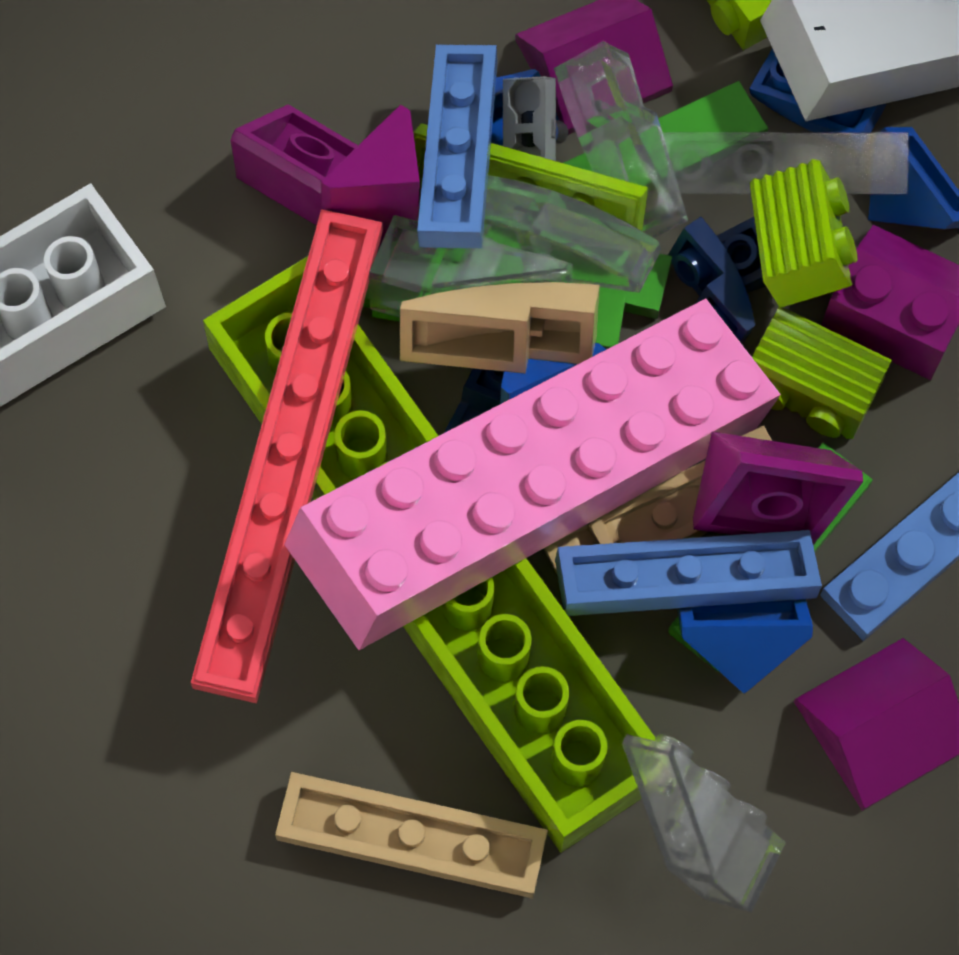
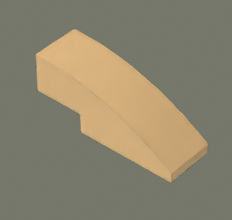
(501, 325)

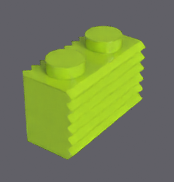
(802, 233)
(820, 373)

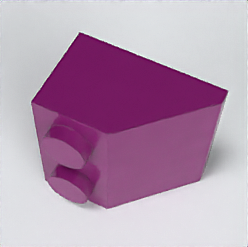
(898, 302)

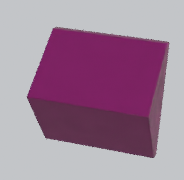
(620, 23)
(288, 158)
(378, 175)
(771, 487)
(885, 721)

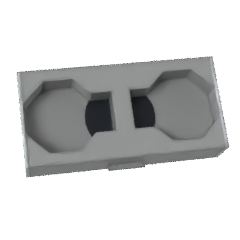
(531, 116)

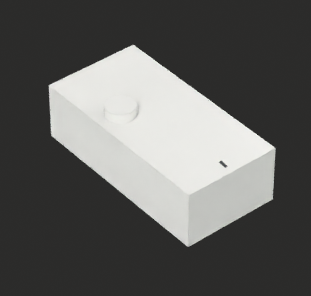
(863, 51)
(67, 289)

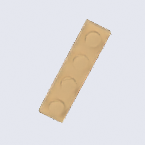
(411, 835)

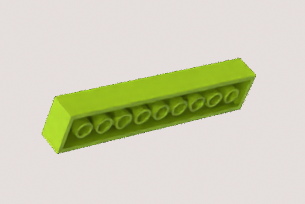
(498, 647)

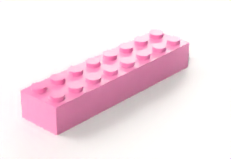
(526, 472)

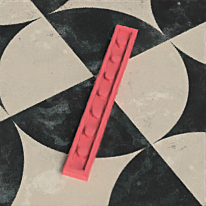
(287, 457)

